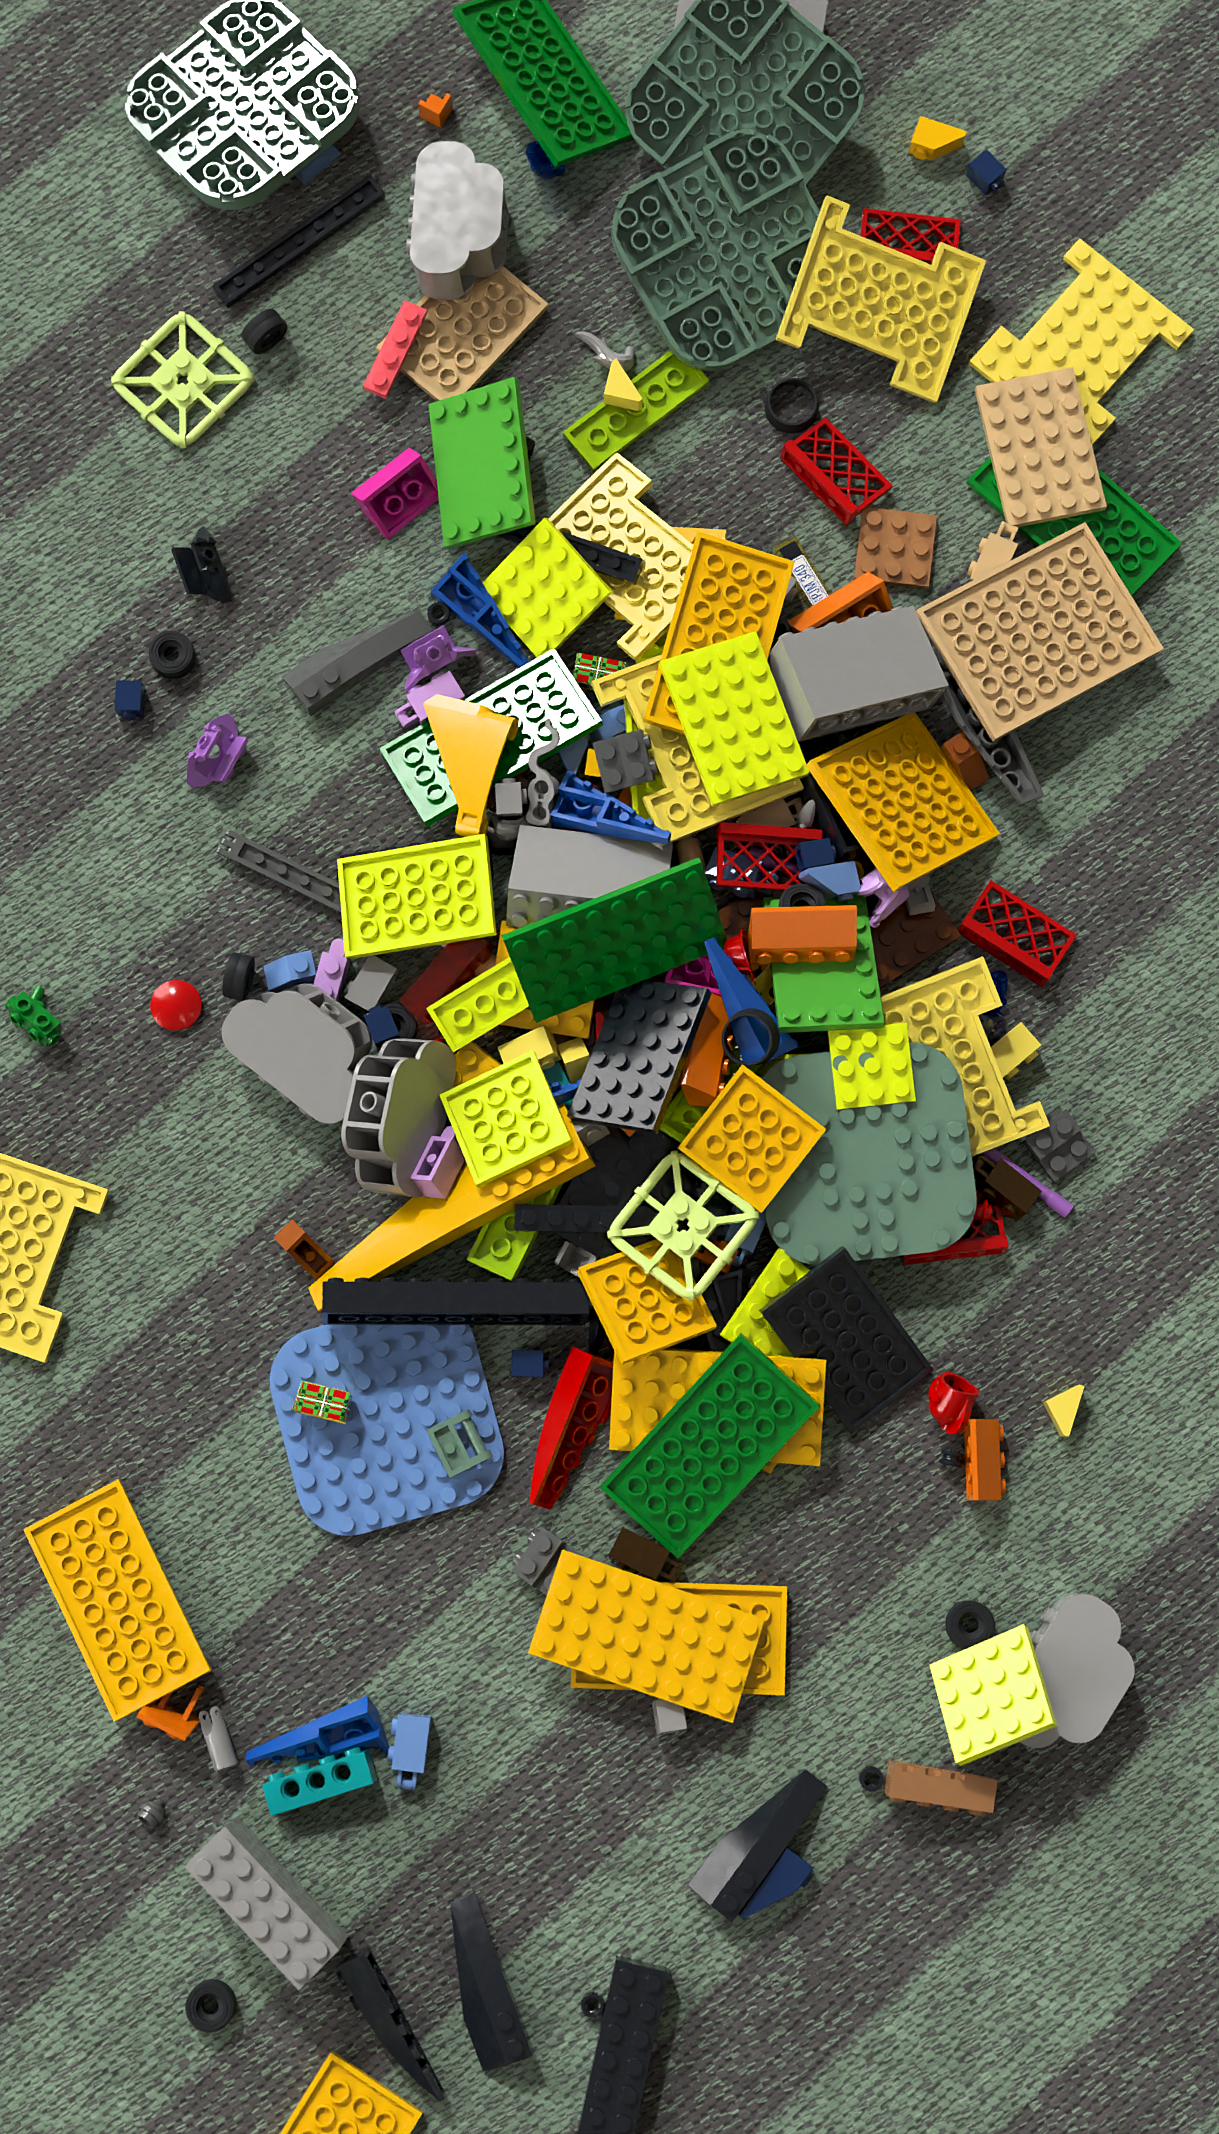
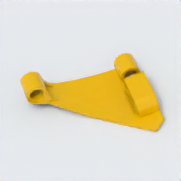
(470, 748)

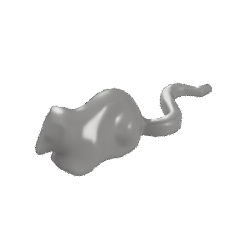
(543, 787)

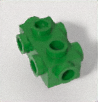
(33, 1017)

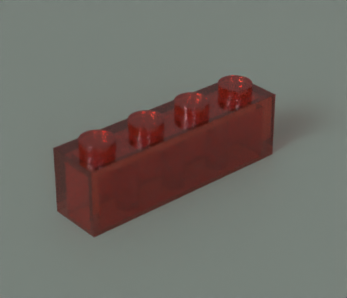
(446, 974)

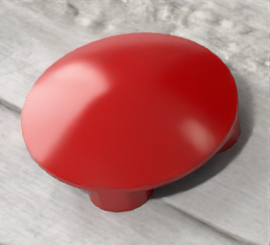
(175, 1005)

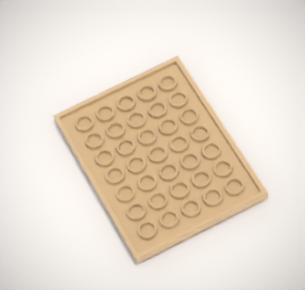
(1039, 631)

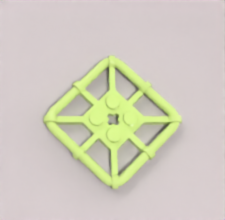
(180, 364)
(688, 1242)

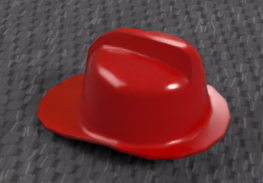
(738, 950)

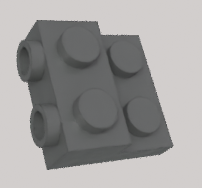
(625, 761)
(1059, 1145)
(540, 1559)

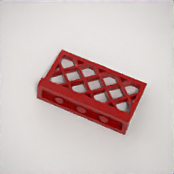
(910, 220)
(817, 479)
(764, 836)
(1004, 950)
(967, 1247)

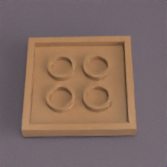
(896, 546)

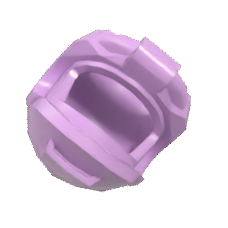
(888, 900)

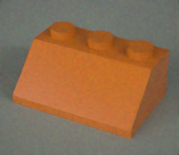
(984, 1460)

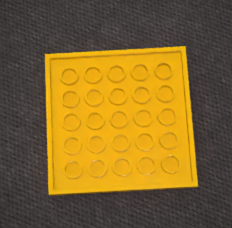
(903, 800)

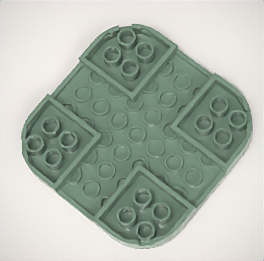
(740, 70)
(243, 103)
(717, 246)
(879, 1174)

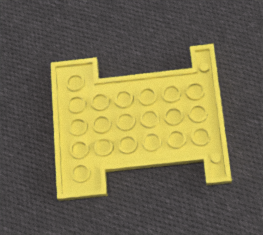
(883, 300)
(1093, 327)
(611, 515)
(684, 802)
(945, 1016)
(33, 1226)

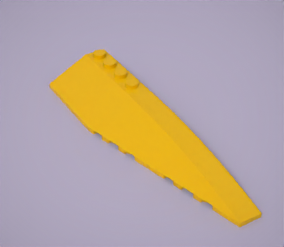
(431, 1222)

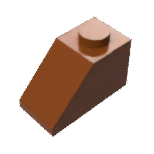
(965, 760)
(304, 1249)

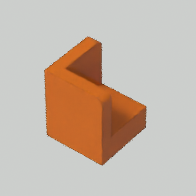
(436, 109)
(709, 1258)

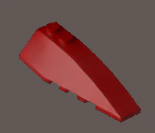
(574, 1413)

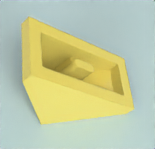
(620, 389)
(575, 1058)
(1063, 1409)

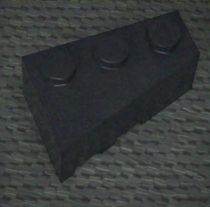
(722, 1300)

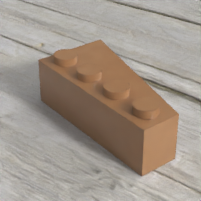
(940, 1787)

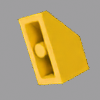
(935, 139)

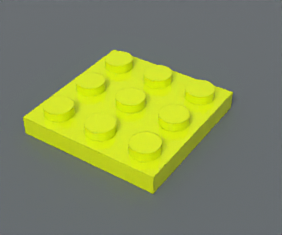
(883, 1078)

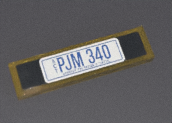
(808, 580)

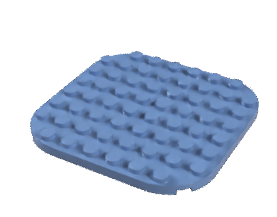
(383, 1461)

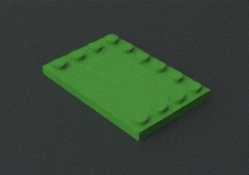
(481, 463)
(829, 992)

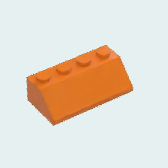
(858, 598)
(802, 934)
(707, 1061)

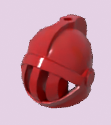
(948, 1405)

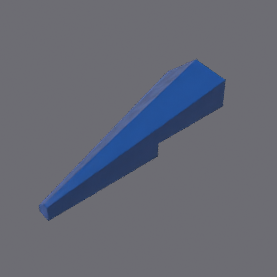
(471, 603)
(591, 811)
(740, 994)
(329, 1735)

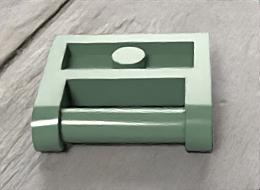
(451, 1447)

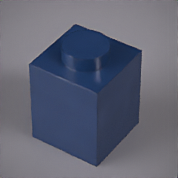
(986, 172)
(129, 699)
(814, 854)
(381, 1025)
(529, 1363)

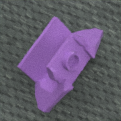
(431, 654)
(202, 768)

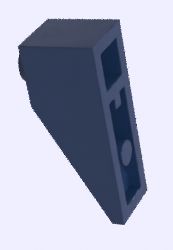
(782, 1880)

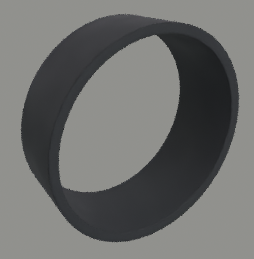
(787, 427)
(772, 1029)

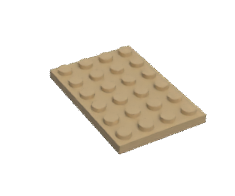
(470, 334)
(1040, 447)

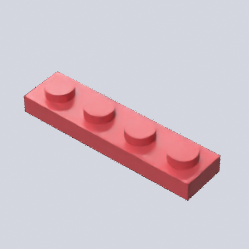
(395, 349)

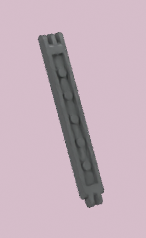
(281, 870)

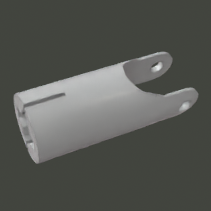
(217, 1739)

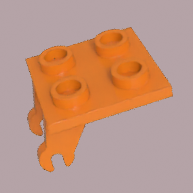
(175, 1723)

